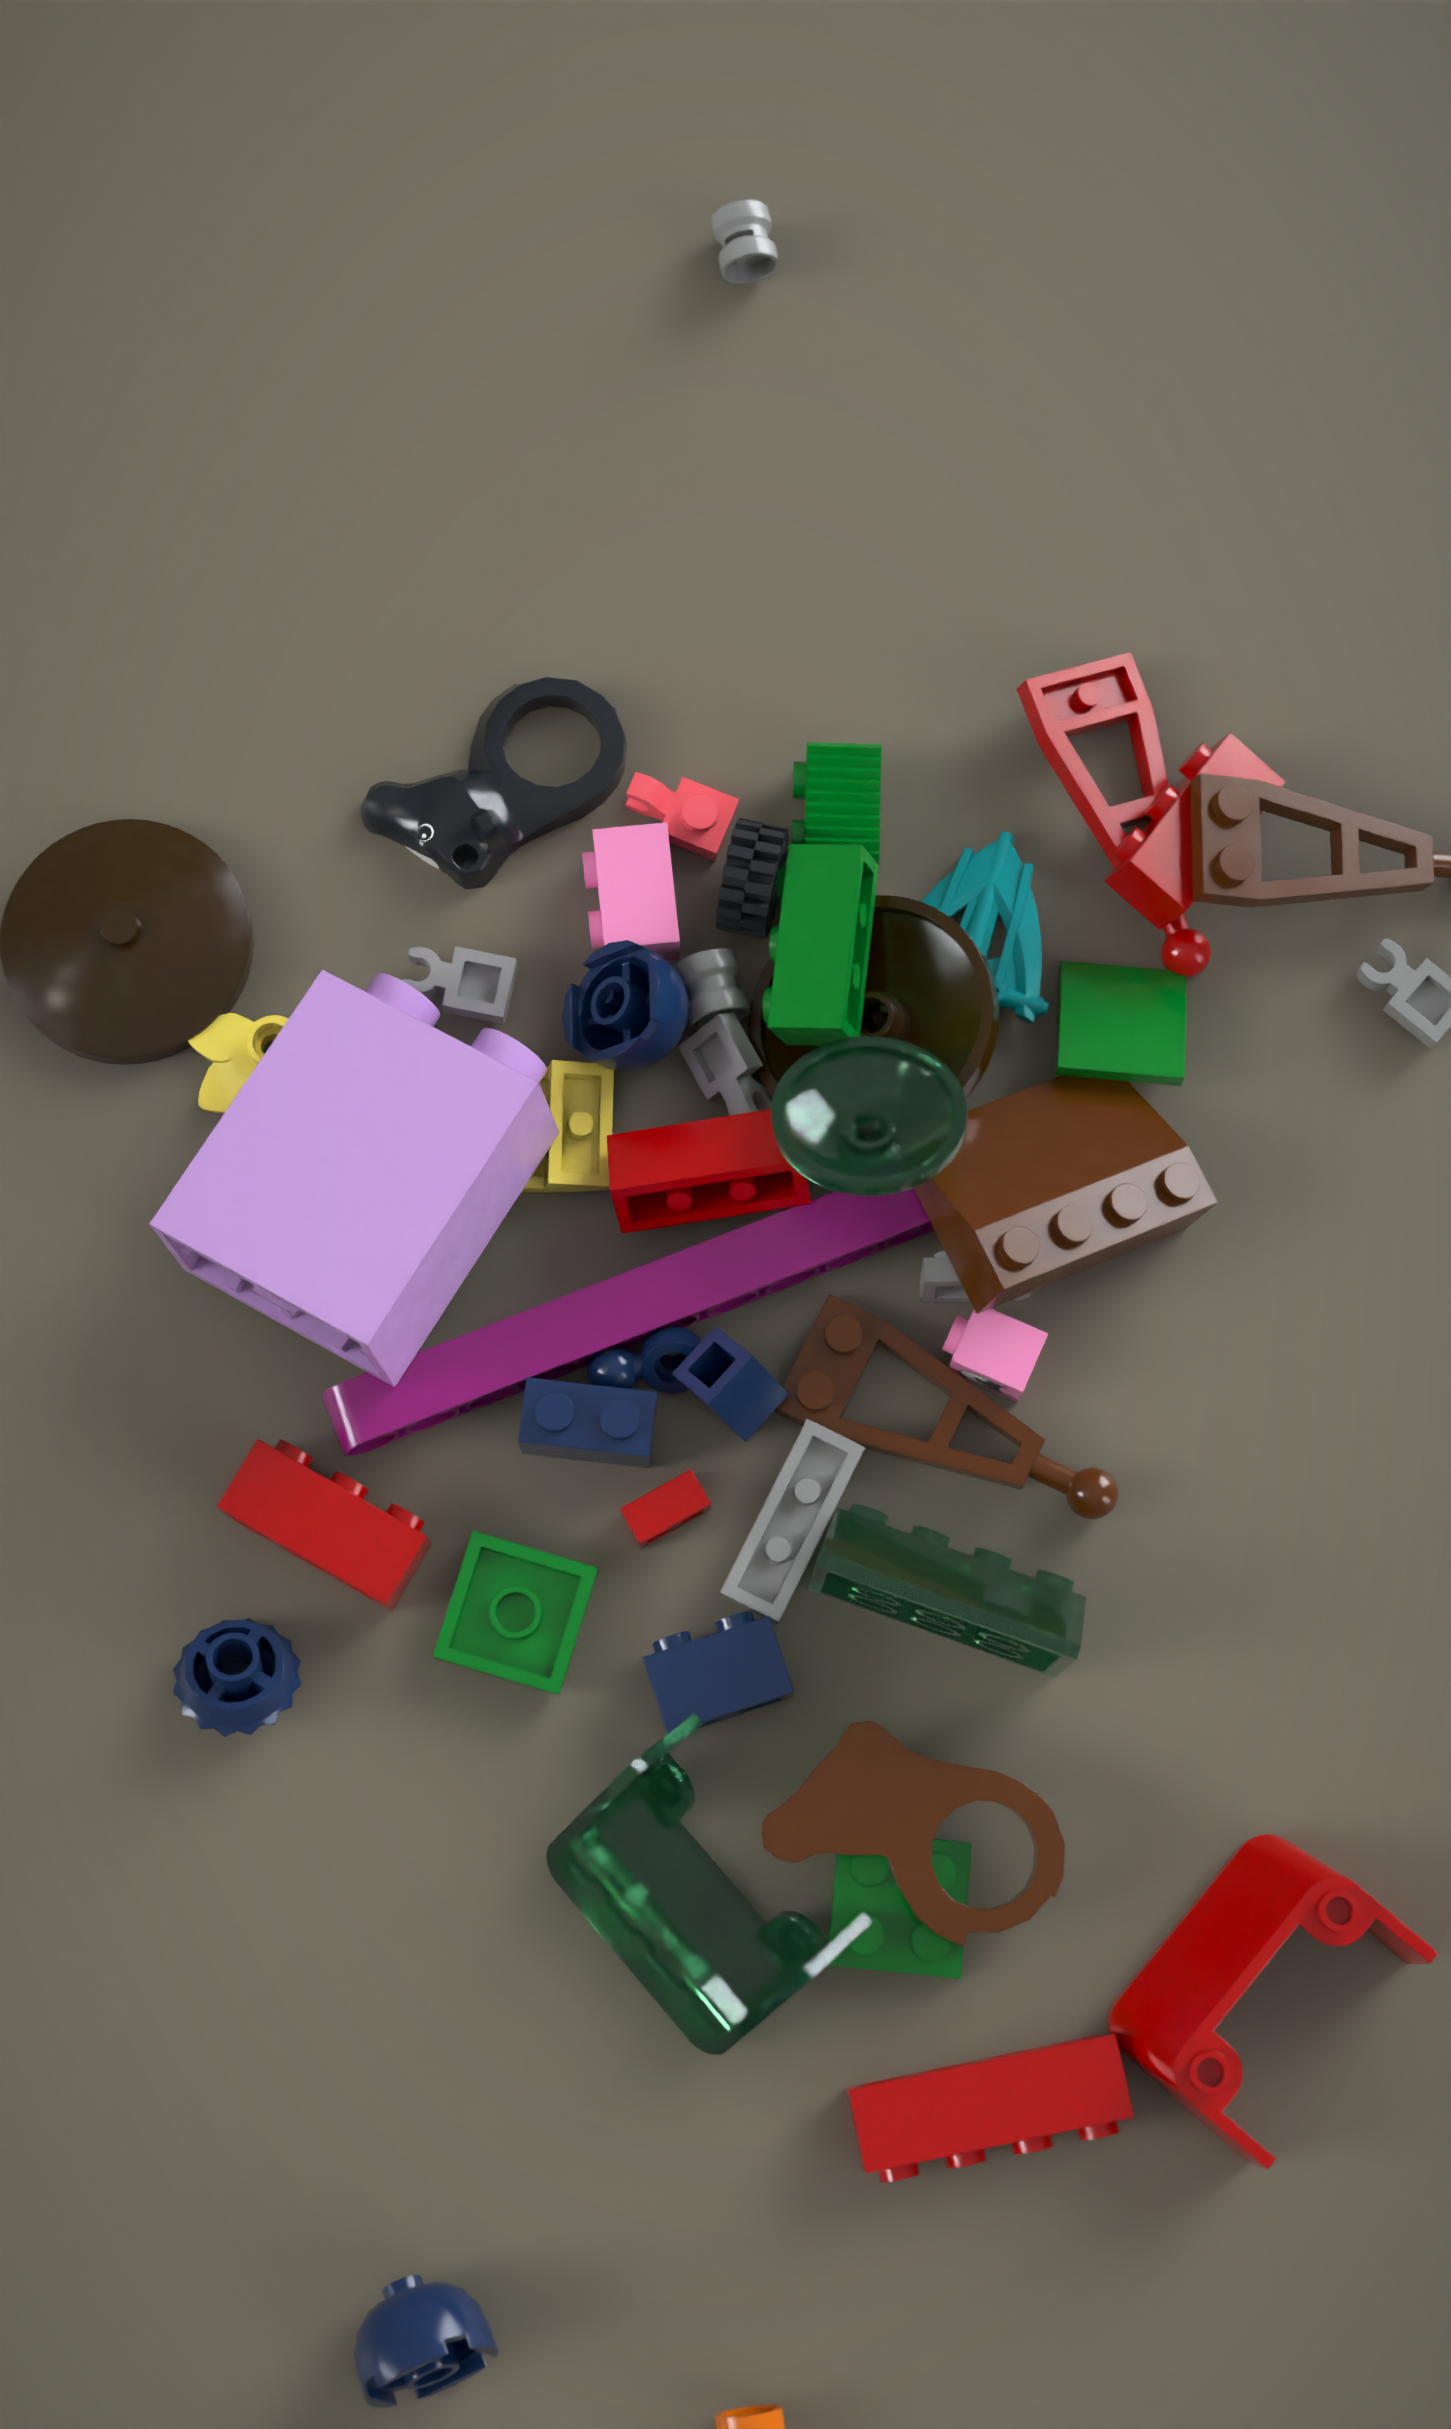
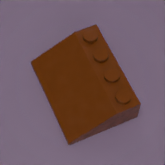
(1060, 1186)

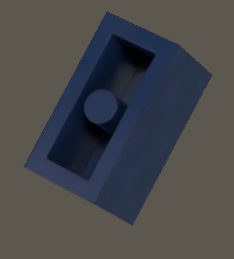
(588, 1422)
(718, 1673)

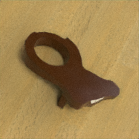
(890, 1803)

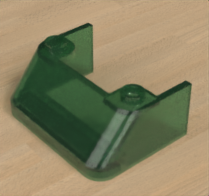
(677, 1912)

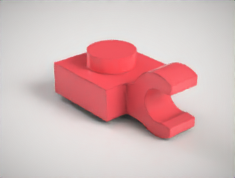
(694, 813)

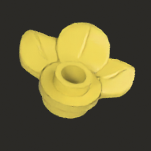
(235, 1049)

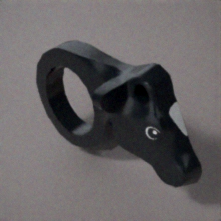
(484, 814)

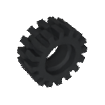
(750, 878)

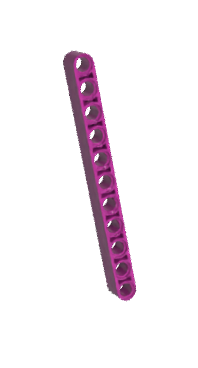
(621, 1312)

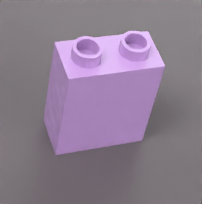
(361, 1171)

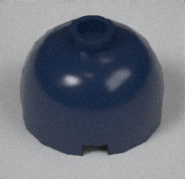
(626, 1008)
(420, 2340)

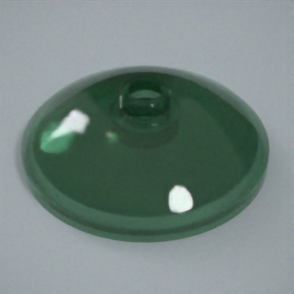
(869, 1116)

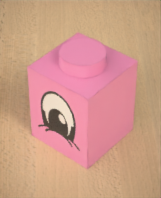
(994, 1351)

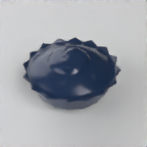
(236, 1676)

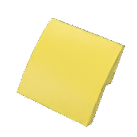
(583, 1111)

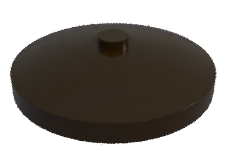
(126, 941)
(920, 988)

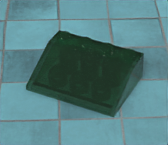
(949, 1591)

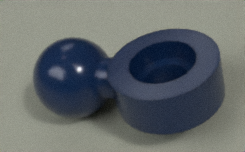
(622, 1369)

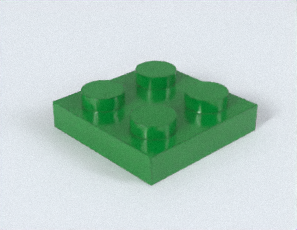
(515, 1613)
(896, 1937)

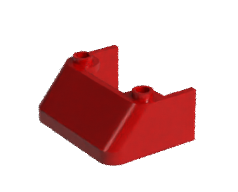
(1218, 1951)

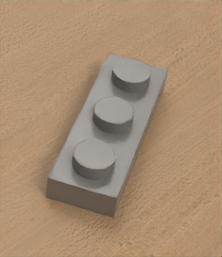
(792, 1521)

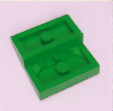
(1121, 1023)

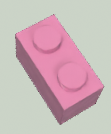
(634, 888)

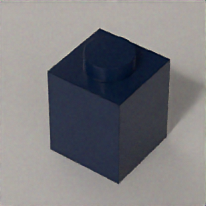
(730, 1383)

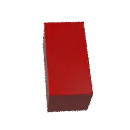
(665, 1508)

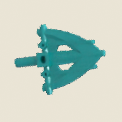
(994, 886)

